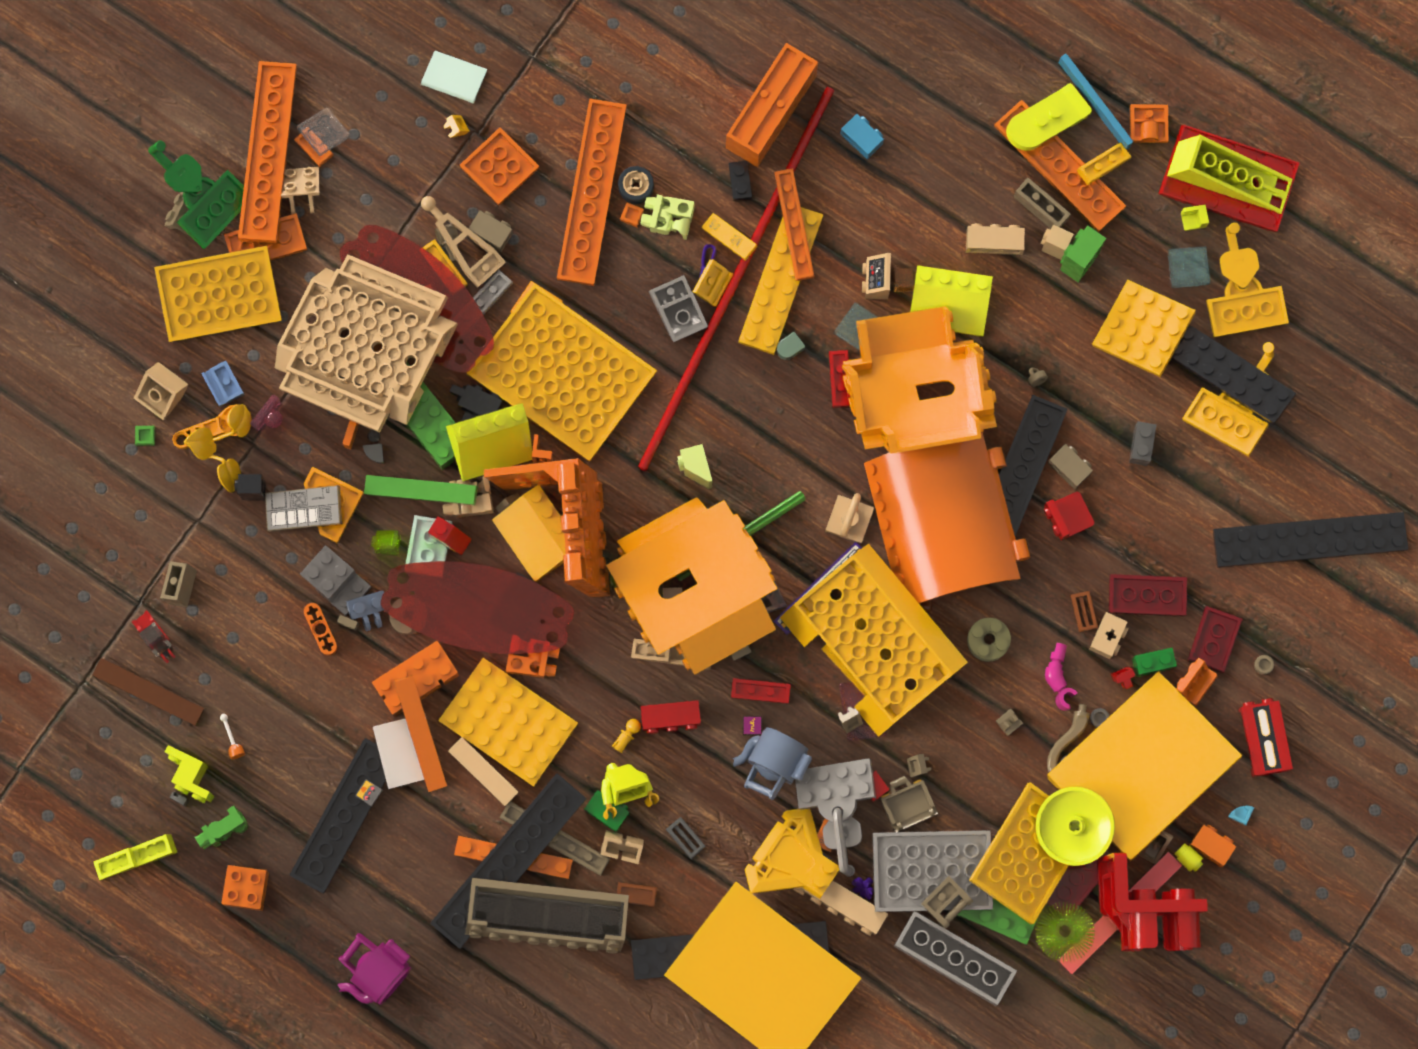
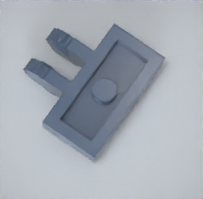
(365, 606)

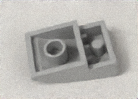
(678, 308)

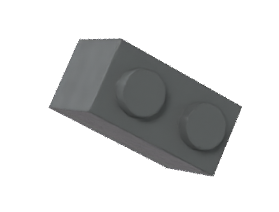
(1142, 443)

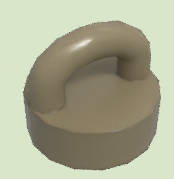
(1037, 377)

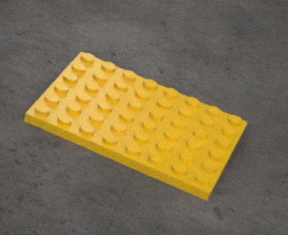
(563, 372)

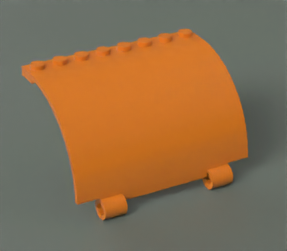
(945, 518)

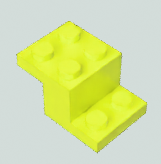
(189, 775)

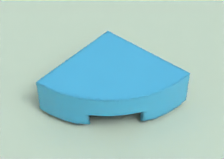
(1241, 814)

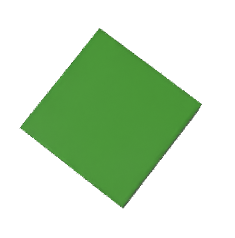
(145, 435)

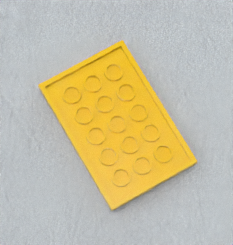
(218, 293)
(508, 722)
(1016, 865)

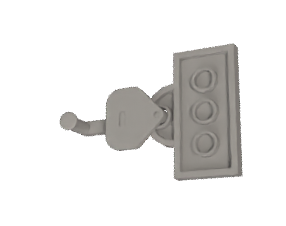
(837, 788)

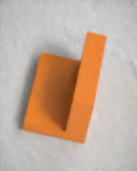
(540, 456)

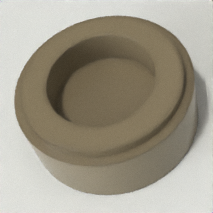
(1263, 665)

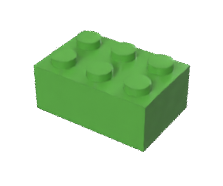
(1082, 253)

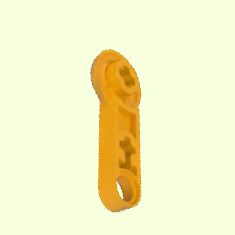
(218, 427)

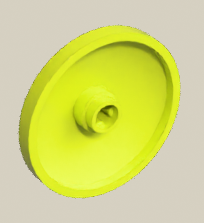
(1075, 826)

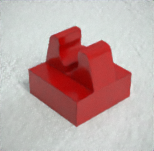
(1123, 676)

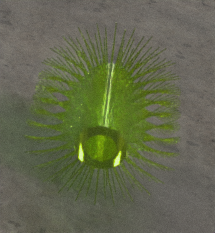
(1053, 936)

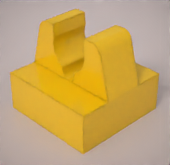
(457, 125)

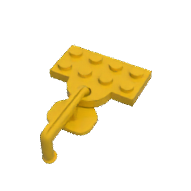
(1248, 307)
(1228, 419)

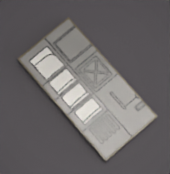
(303, 508)

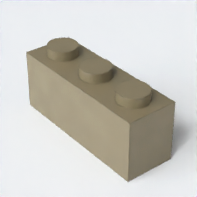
(1041, 204)

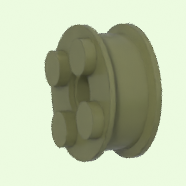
(997, 630)

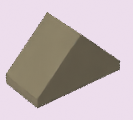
(1156, 847)

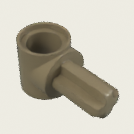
(453, 233)

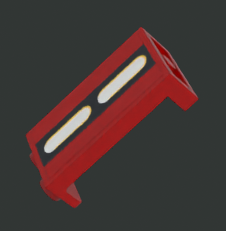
(1266, 737)

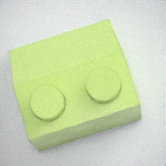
(695, 465)

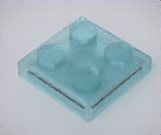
(1188, 267)

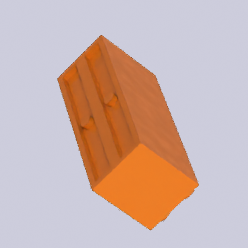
(771, 105)

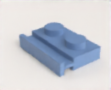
(222, 383)

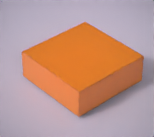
(631, 214)

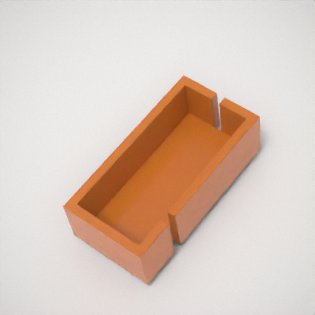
(427, 669)

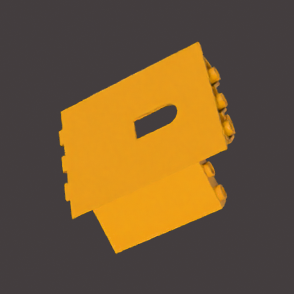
(909, 353)
(731, 578)

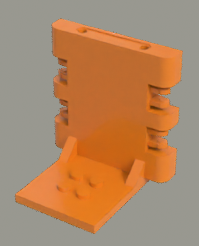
(580, 520)

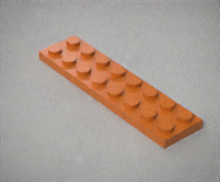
(1059, 167)

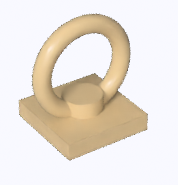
(849, 518)

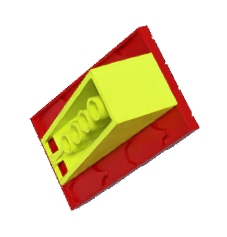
(1229, 178)

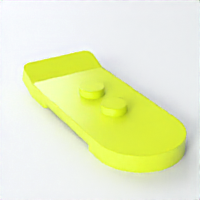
(1047, 118)

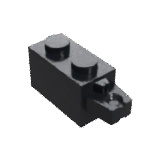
(475, 400)

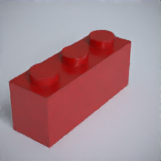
(670, 716)

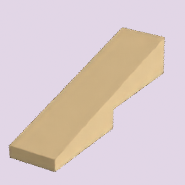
(645, 651)
(483, 771)

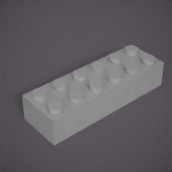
(955, 958)

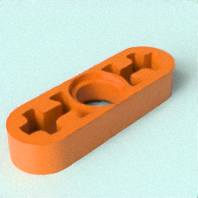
(319, 614)

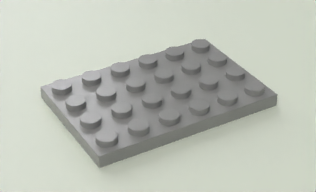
(916, 863)

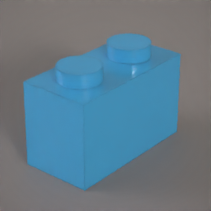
(862, 136)

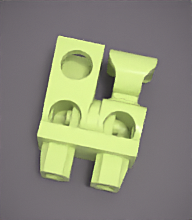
(664, 211)

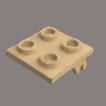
(301, 182)

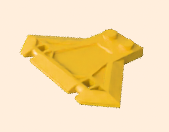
(791, 858)

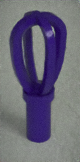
(703, 256)

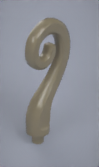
(1078, 726)

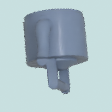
(775, 758)

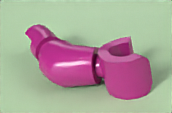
(1055, 677)

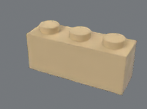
(995, 239)

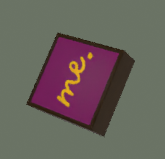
(752, 725)

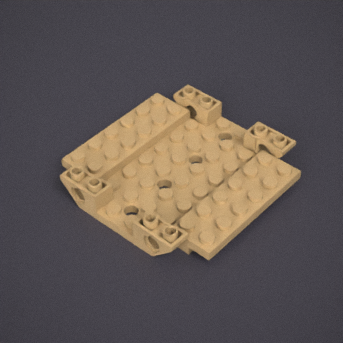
(346, 372)

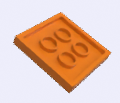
(499, 166)

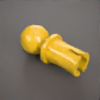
(633, 726)

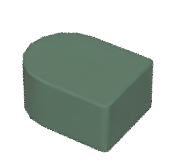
(790, 347)

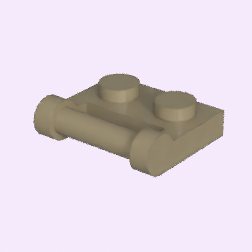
(942, 897)

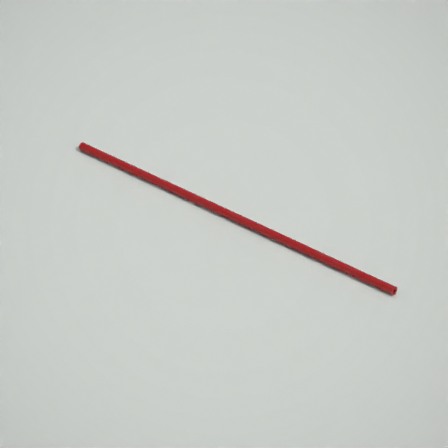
(732, 286)

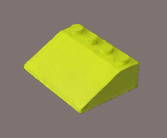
(960, 292)
(491, 441)

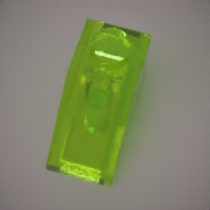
(386, 542)

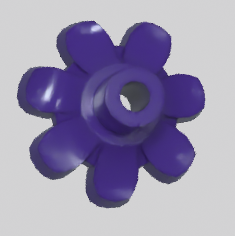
(863, 887)

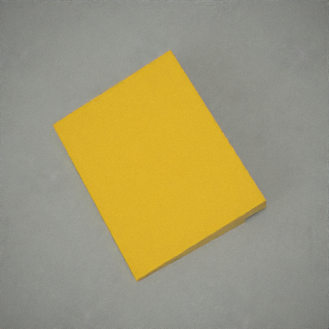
(1148, 762)
(761, 974)

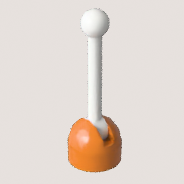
(235, 750)

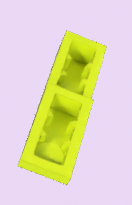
(135, 856)

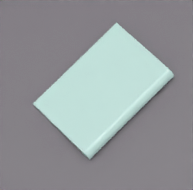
(453, 76)

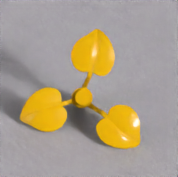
(203, 446)

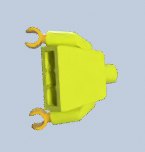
(624, 785)

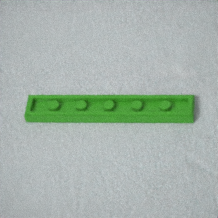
(420, 490)

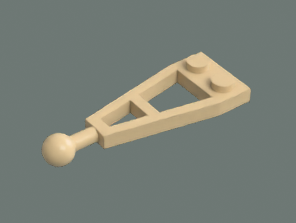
(484, 267)

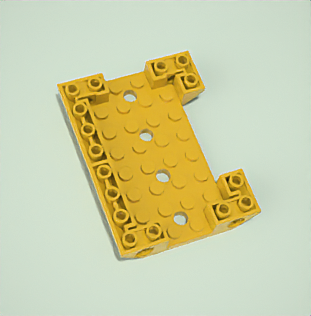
(893, 623)

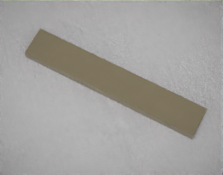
(564, 843)

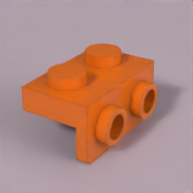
(1196, 681)

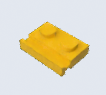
(712, 282)

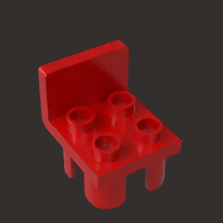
(1137, 911)

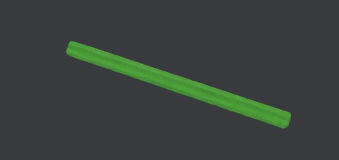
(764, 520)

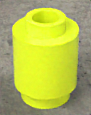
(1189, 857)

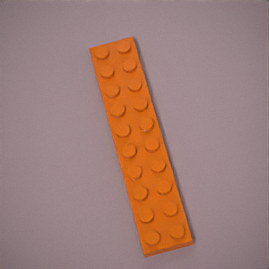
(267, 152)
(591, 192)

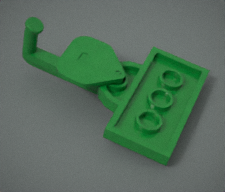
(213, 206)

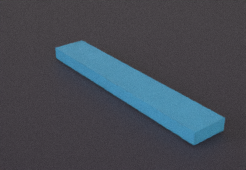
(1095, 101)

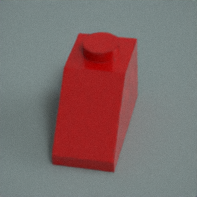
(449, 536)

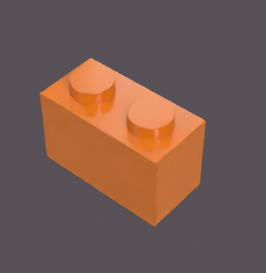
(1212, 845)

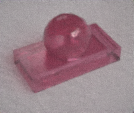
(268, 415)

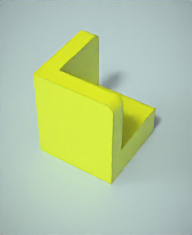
(1194, 217)

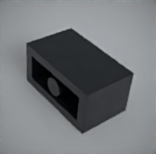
(251, 487)

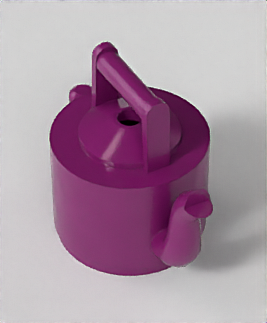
(377, 971)

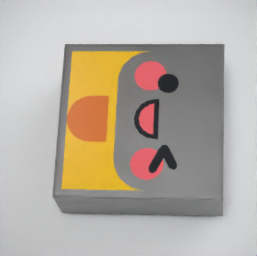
(369, 793)

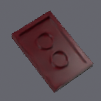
(1215, 638)

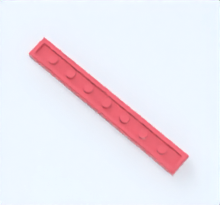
(1105, 927)

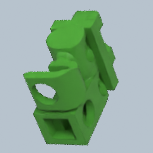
(222, 830)

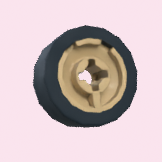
(634, 194)

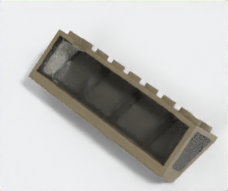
(547, 915)

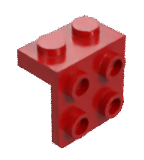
(1068, 515)

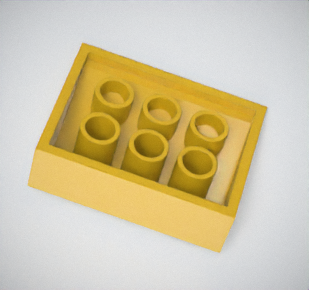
(533, 532)

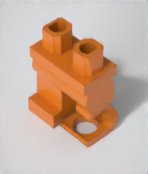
(533, 665)

